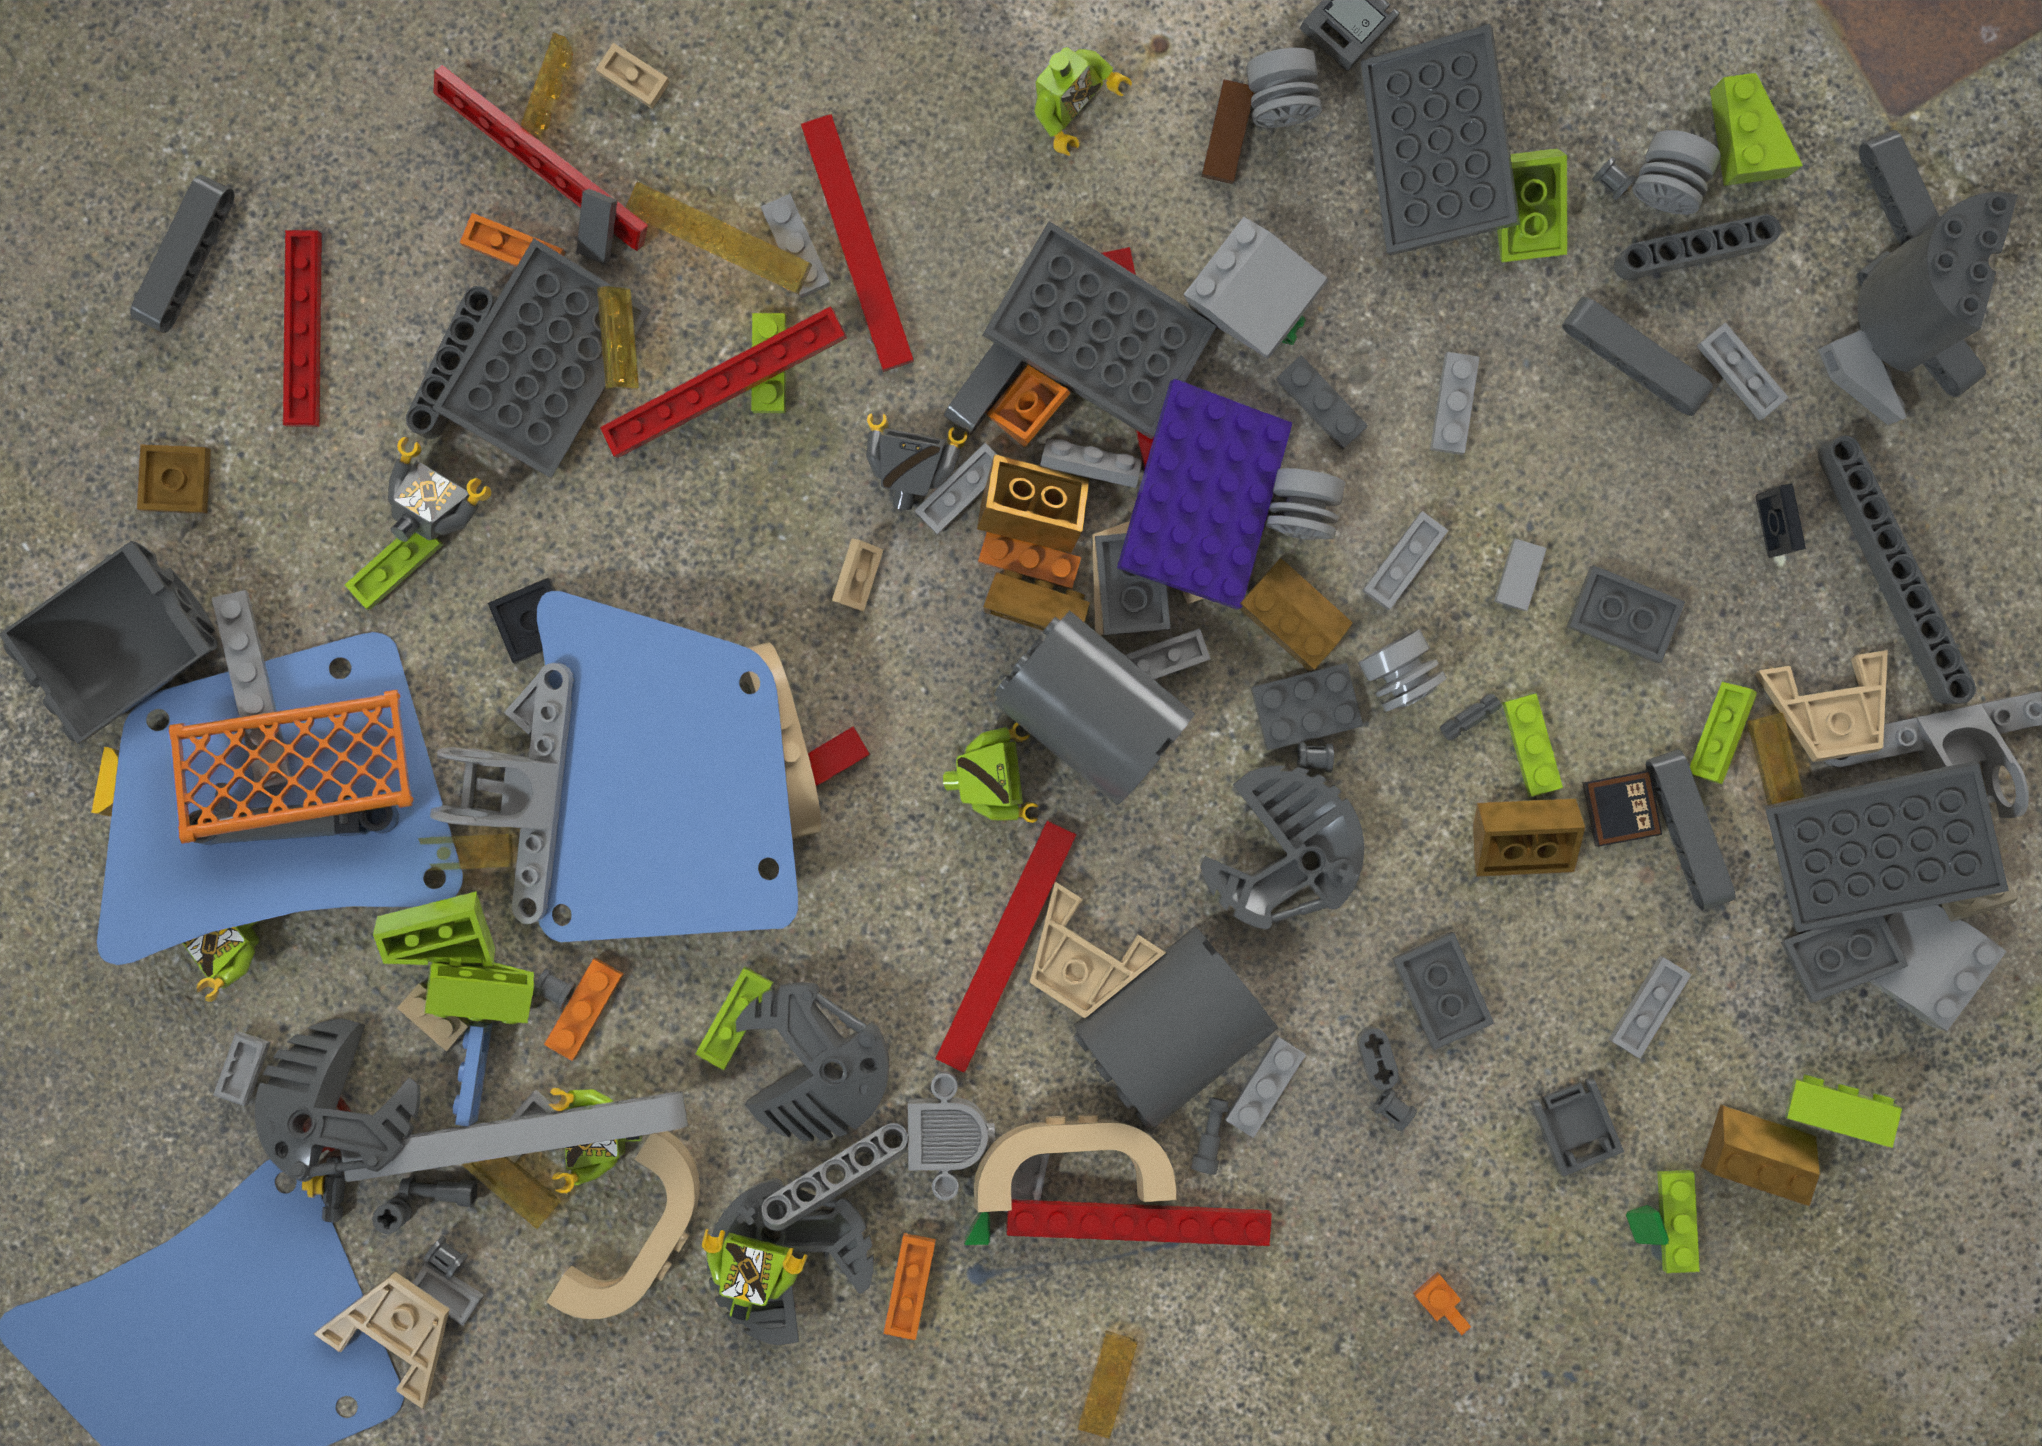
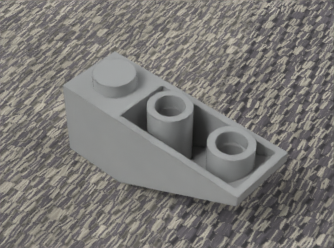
(1863, 376)

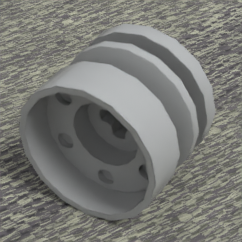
(1284, 87)
(1676, 172)
(1305, 504)
(1402, 671)

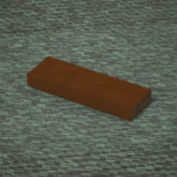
(1228, 132)

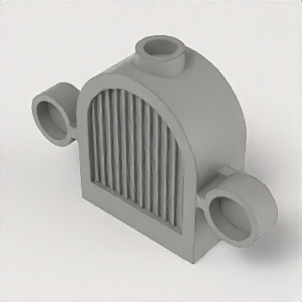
(946, 1134)

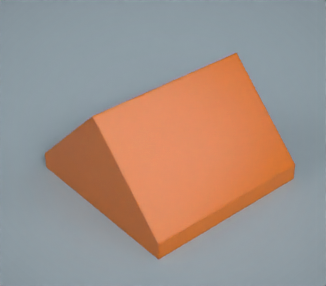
(1027, 404)

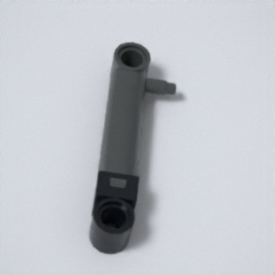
(342, 825)

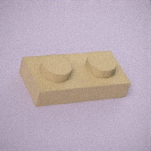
(632, 75)
(857, 574)
(442, 1030)

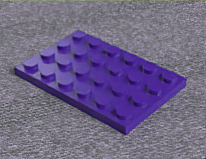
(1204, 494)

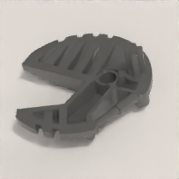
(1302, 819)
(309, 1086)
(817, 1095)
(820, 1231)

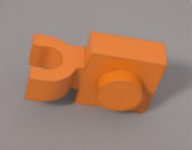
(1441, 1300)

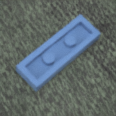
(472, 1073)

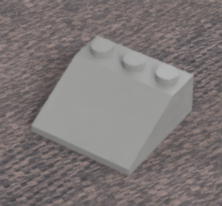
(1255, 288)
(1943, 961)

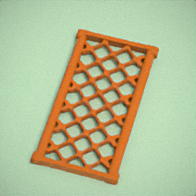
(179, 732)

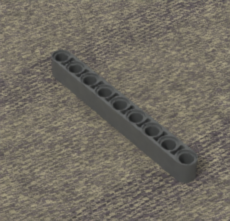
(1910, 578)

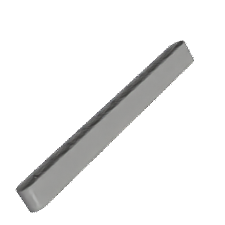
(531, 1134)

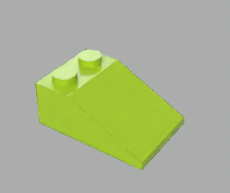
(1542, 207)

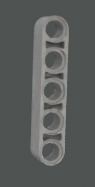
(823, 1188)

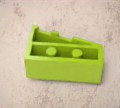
(1750, 133)
(436, 932)
(479, 992)
(1844, 1110)

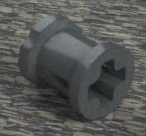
(1614, 178)
(1315, 757)
(554, 989)
(1394, 1109)
(385, 1222)
(445, 1257)

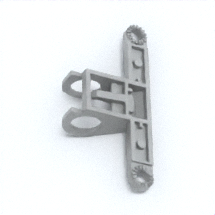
(1963, 737)
(528, 791)

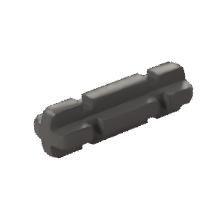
(1470, 717)
(333, 1194)

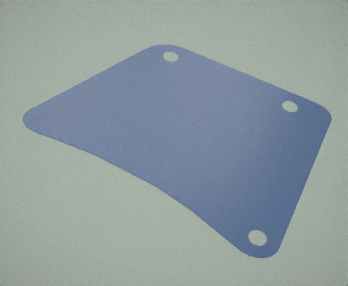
(664, 780)
(175, 891)
(214, 1334)

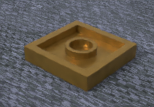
(173, 479)

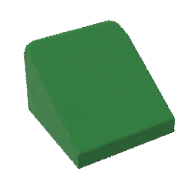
(1647, 1226)
(979, 1231)

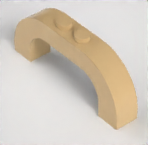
(801, 786)
(1056, 1135)
(598, 1299)

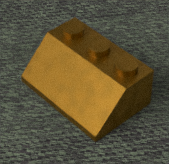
(1033, 504)
(1031, 603)
(1295, 615)
(1527, 837)
(1763, 1155)

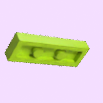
(771, 394)
(390, 569)
(1722, 732)
(1532, 745)
(722, 1037)
(1679, 1218)

